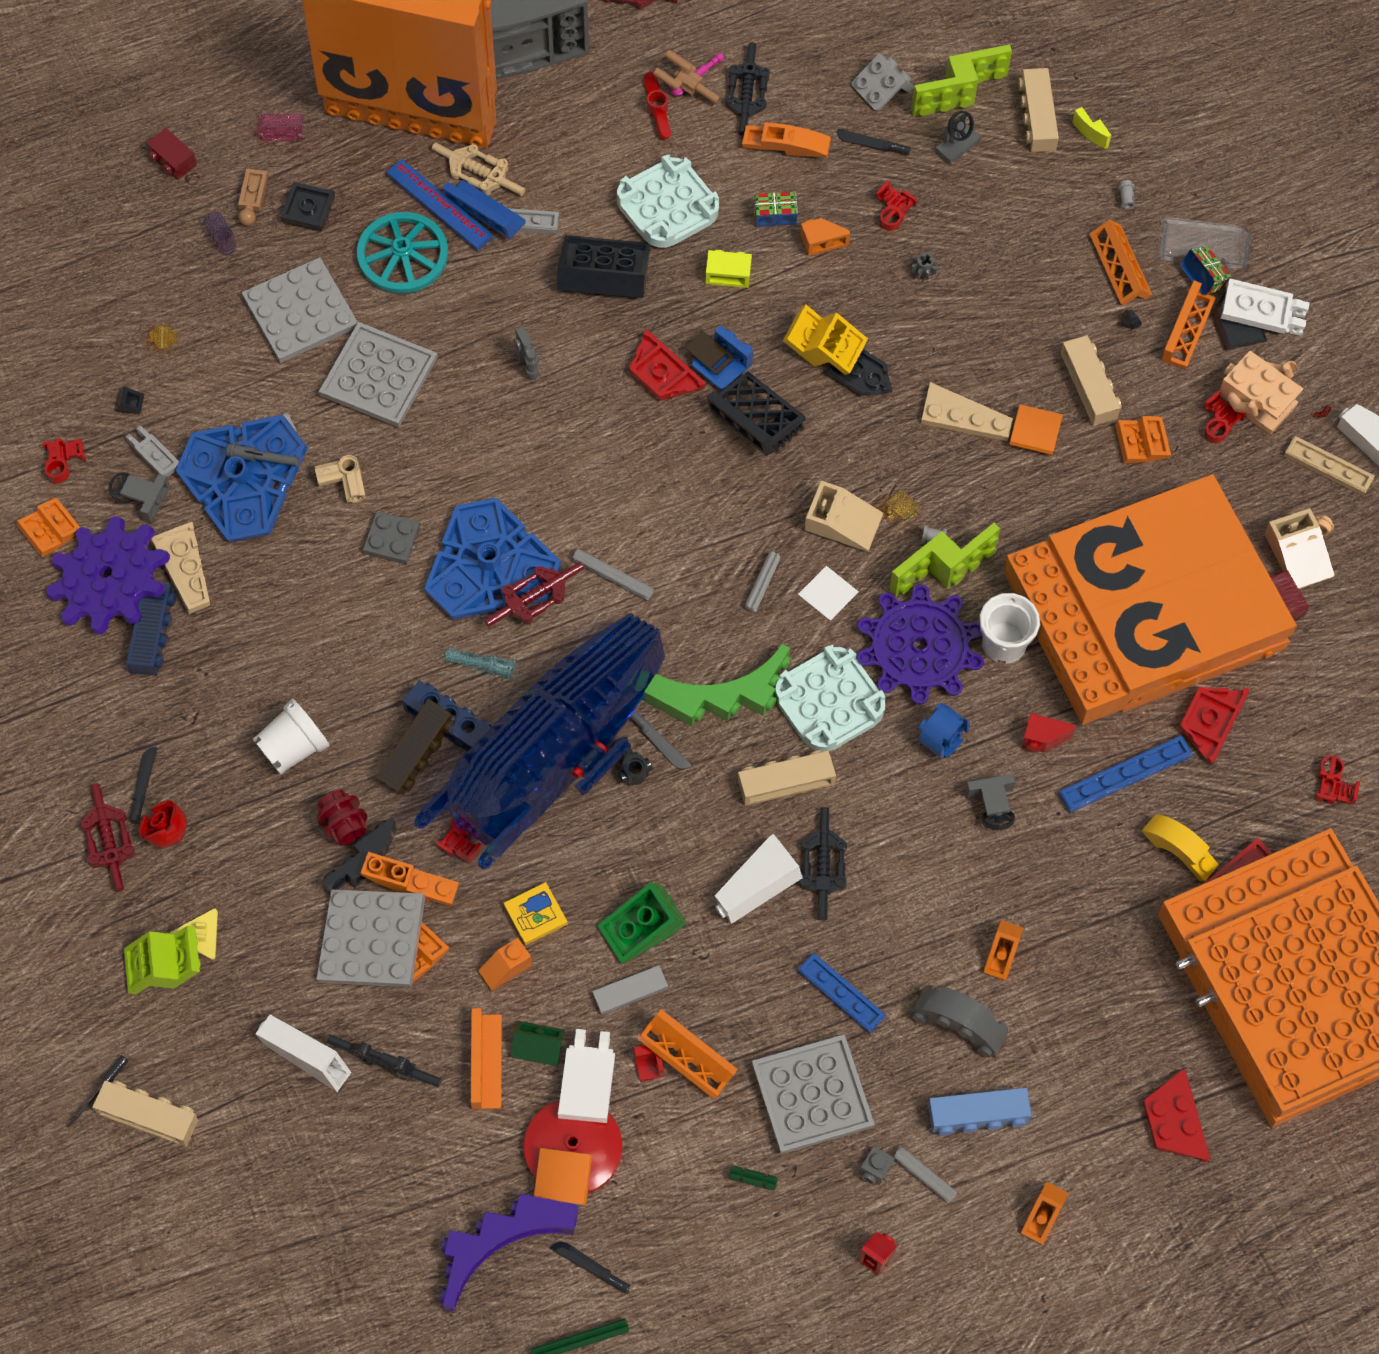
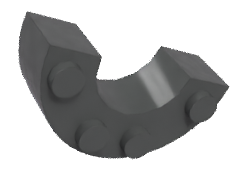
(963, 1014)

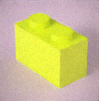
(728, 268)

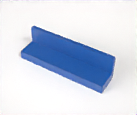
(484, 208)

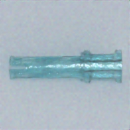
(490, 664)

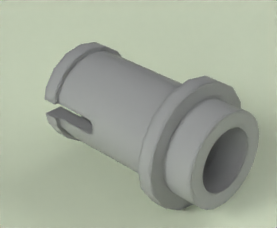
(1127, 197)

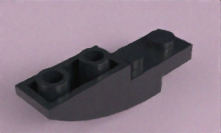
(376, 842)

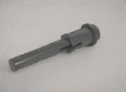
(252, 454)

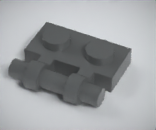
(526, 353)

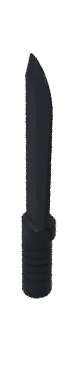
(864, 140)
(142, 782)
(109, 1076)
(577, 1257)

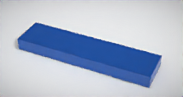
(841, 993)

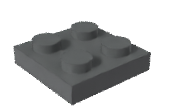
(391, 538)

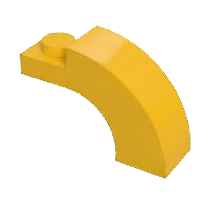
(1183, 843)

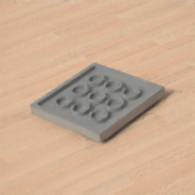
(300, 310)
(378, 374)
(371, 938)
(812, 1094)

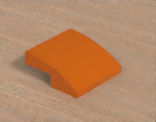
(1036, 429)
(1143, 439)
(48, 527)
(429, 951)
(563, 1176)

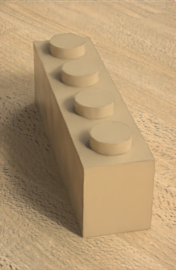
(1039, 110)
(1090, 380)
(786, 777)
(145, 1113)

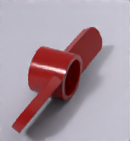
(658, 112)

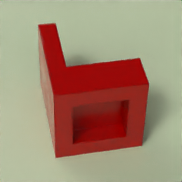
(648, 1064)

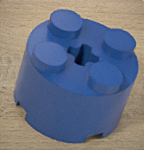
(943, 731)

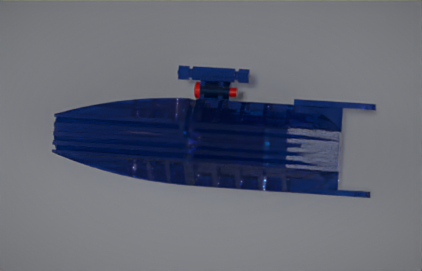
(551, 738)

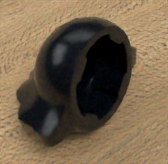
(1130, 319)

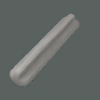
(762, 581)
(925, 1175)

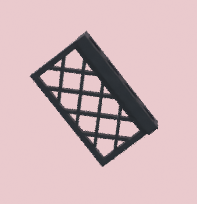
(743, 421)

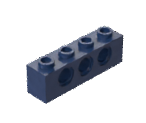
(464, 717)

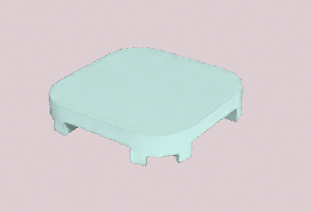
(667, 202)
(830, 699)

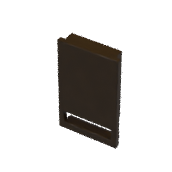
(709, 352)

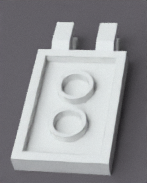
(1264, 308)
(587, 1080)

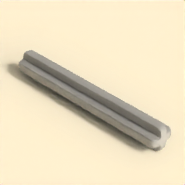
(613, 574)

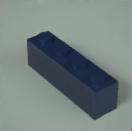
(150, 633)

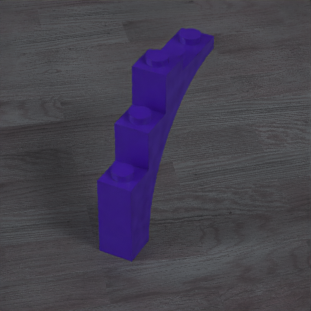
(469, 1251)

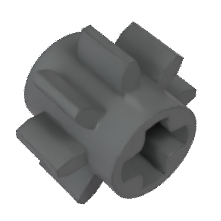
(924, 265)

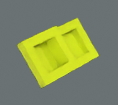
(1094, 131)

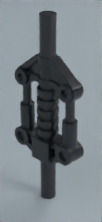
(749, 72)
(822, 883)
(399, 1066)

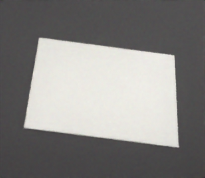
(828, 593)

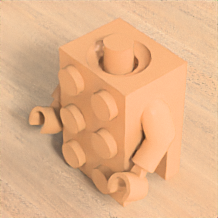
(1261, 390)

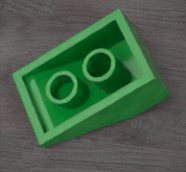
(642, 922)

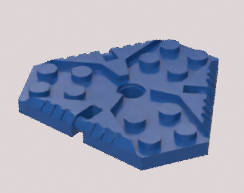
(246, 500)
(468, 582)

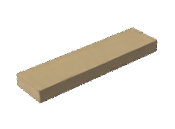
(1329, 465)

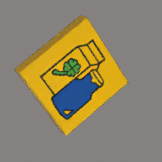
(535, 913)

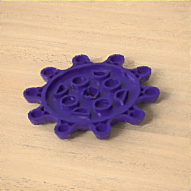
(119, 593)
(920, 621)

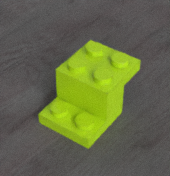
(162, 960)

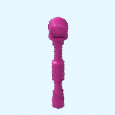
(701, 71)

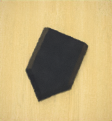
(1236, 334)
(867, 376)

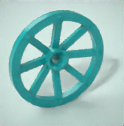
(402, 254)

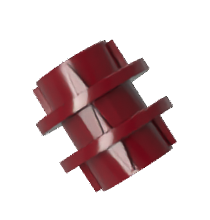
(341, 817)

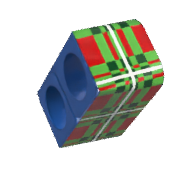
(775, 209)
(1199, 264)

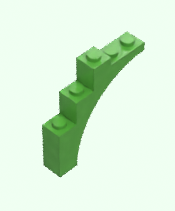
(690, 701)

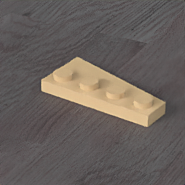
(960, 414)

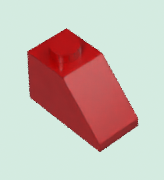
(1046, 733)
(877, 1252)

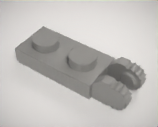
(153, 452)

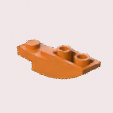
(787, 138)
(405, 879)

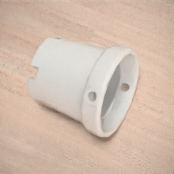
(1008, 626)
(290, 738)

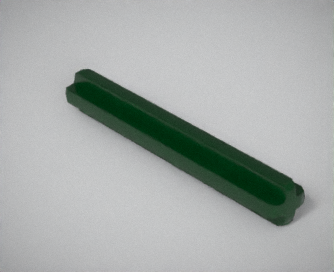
(583, 1338)

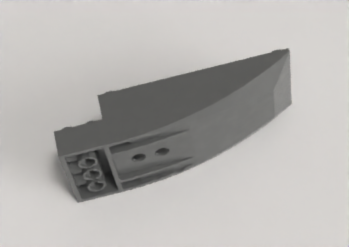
(537, 33)

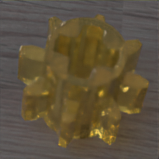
(163, 336)

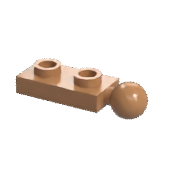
(252, 195)

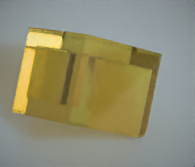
(902, 506)

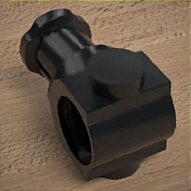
(630, 761)

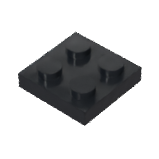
(307, 206)

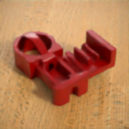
(896, 205)
(1224, 418)
(62, 452)
(1334, 789)
(459, 844)

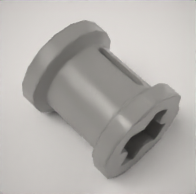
(930, 533)

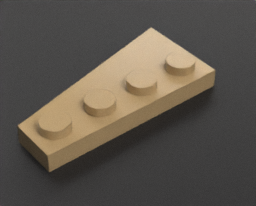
(184, 565)

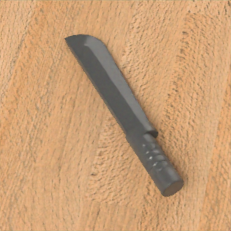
(660, 742)

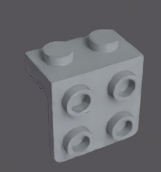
(881, 81)

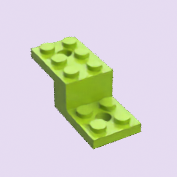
(961, 80)
(944, 560)

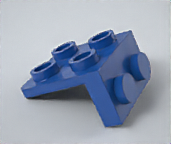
(742, 360)

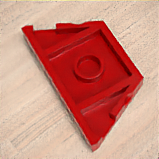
(662, 370)
(1212, 718)
(1175, 1119)

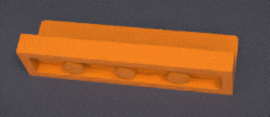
(486, 1060)

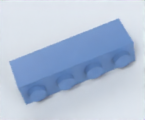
(979, 1110)

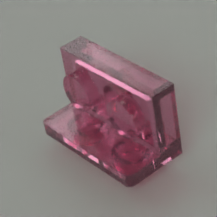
(281, 127)

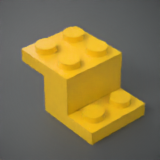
(825, 339)

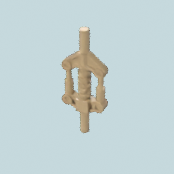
(494, 178)

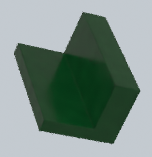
(537, 1043)

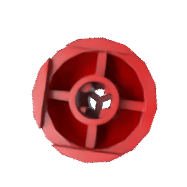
(165, 825)

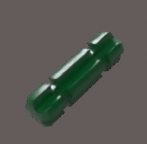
(753, 1178)

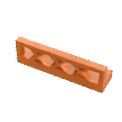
(1127, 260)
(1182, 321)
(690, 1050)

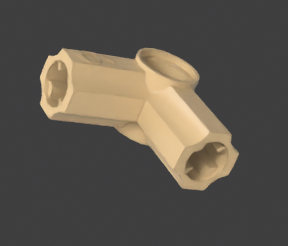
(352, 480)

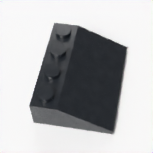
(603, 266)

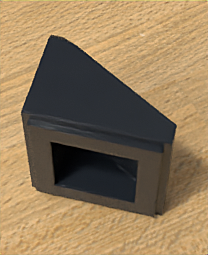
(129, 401)

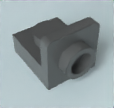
(876, 1166)

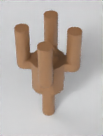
(685, 78)

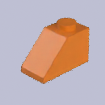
(823, 236)
(1003, 950)
(505, 964)
(1044, 1213)

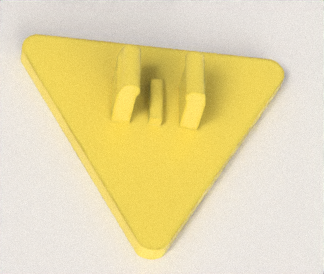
(206, 933)

